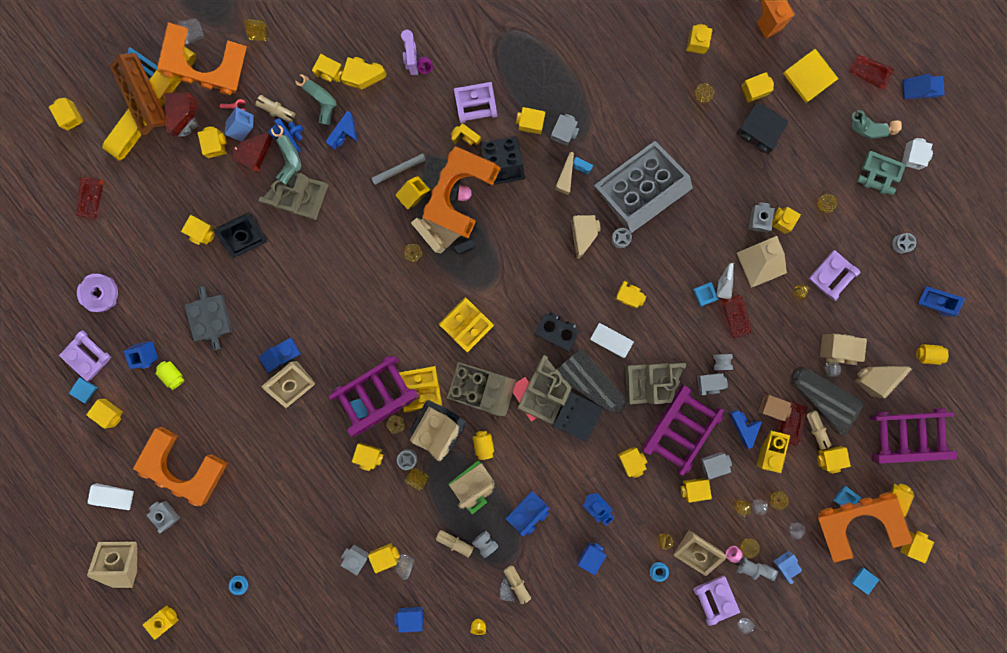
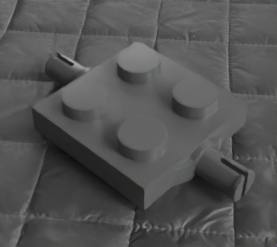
(208, 318)

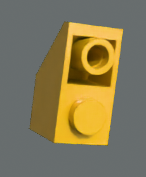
(361, 74)
(773, 451)

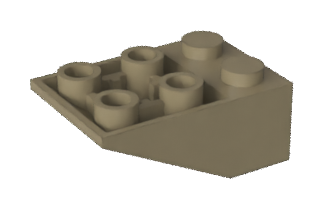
(481, 389)

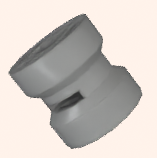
(407, 459)
(485, 544)

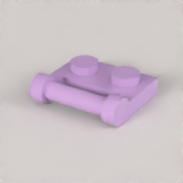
(410, 55)
(473, 96)
(829, 270)
(81, 360)
(722, 597)

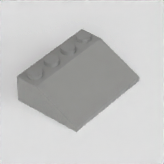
(644, 186)

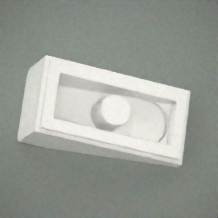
(725, 283)
(611, 340)
(110, 496)

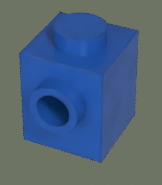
(141, 355)
(592, 557)
(409, 619)

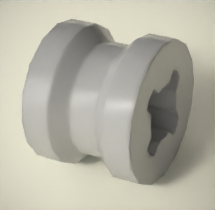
(623, 235)
(906, 240)
(723, 362)

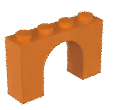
(774, 16)
(173, 63)
(459, 165)
(153, 465)
(884, 508)

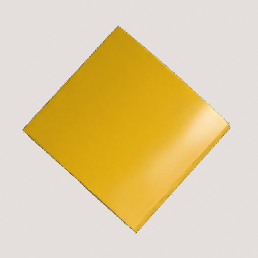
(810, 75)
(466, 324)
(427, 385)

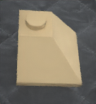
(584, 232)
(763, 261)
(881, 380)
(114, 564)

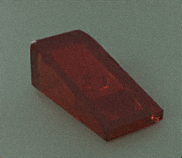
(872, 71)
(89, 197)
(736, 316)
(794, 424)

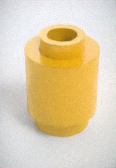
(932, 354)
(483, 445)

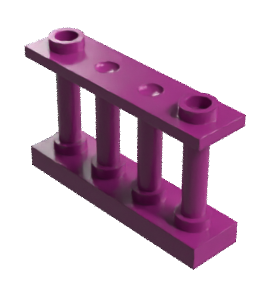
(390, 406)
(673, 413)
(922, 453)

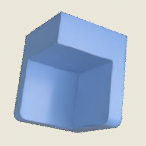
(239, 124)
(787, 566)

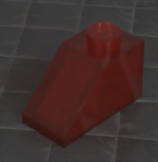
(179, 111)
(252, 151)

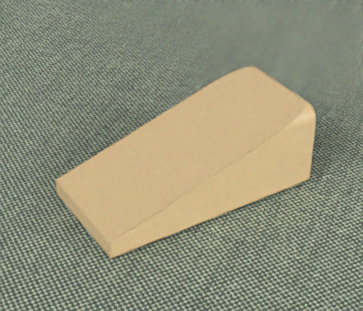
(564, 182)

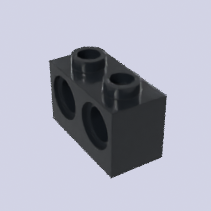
(555, 336)

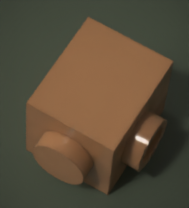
(775, 407)

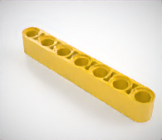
(126, 131)

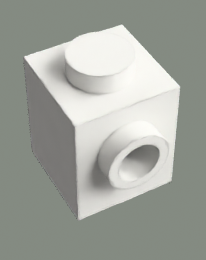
(917, 153)

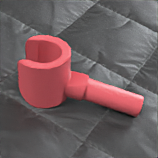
(233, 105)

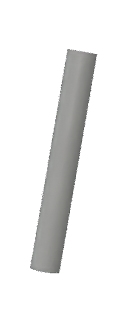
(398, 169)

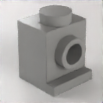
(756, 222)
(711, 383)
(169, 516)

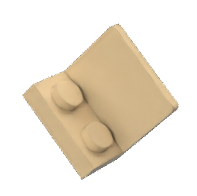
(434, 234)
(435, 433)
(472, 485)

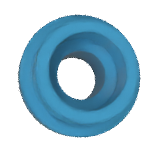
(663, 576)
(234, 589)

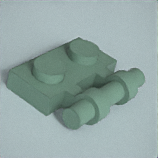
(883, 167)

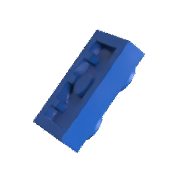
(528, 513)

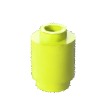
(169, 375)

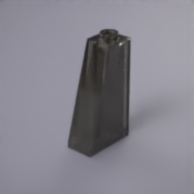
(589, 380)
(831, 402)

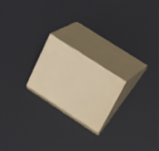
(289, 384)
(699, 553)

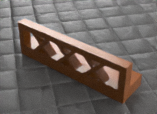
(139, 90)

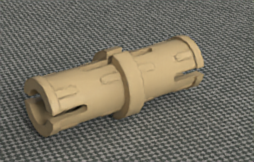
(275, 109)

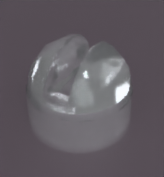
(832, 369)
(760, 506)
(797, 530)
(745, 625)

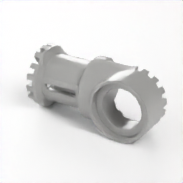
(755, 570)

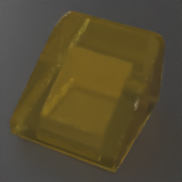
(256, 29)
(416, 479)

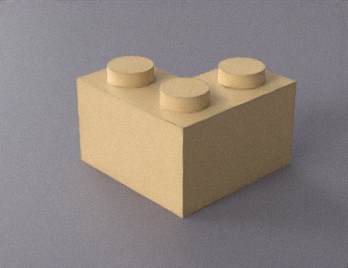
(843, 349)

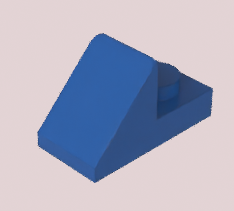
(923, 87)
(345, 127)
(941, 301)
(279, 355)
(746, 432)

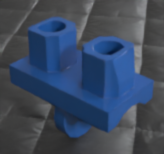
(293, 132)
(598, 508)

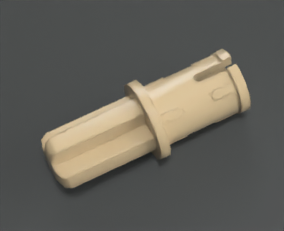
(818, 429)
(454, 543)
(517, 584)

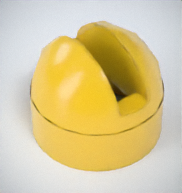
(478, 627)

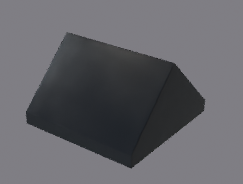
(241, 234)

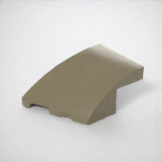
(298, 196)
(652, 382)
(545, 392)

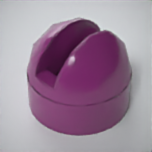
(428, 65)

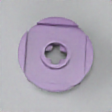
(90, 285)

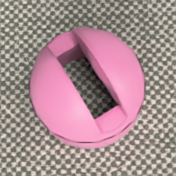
(464, 193)
(730, 552)

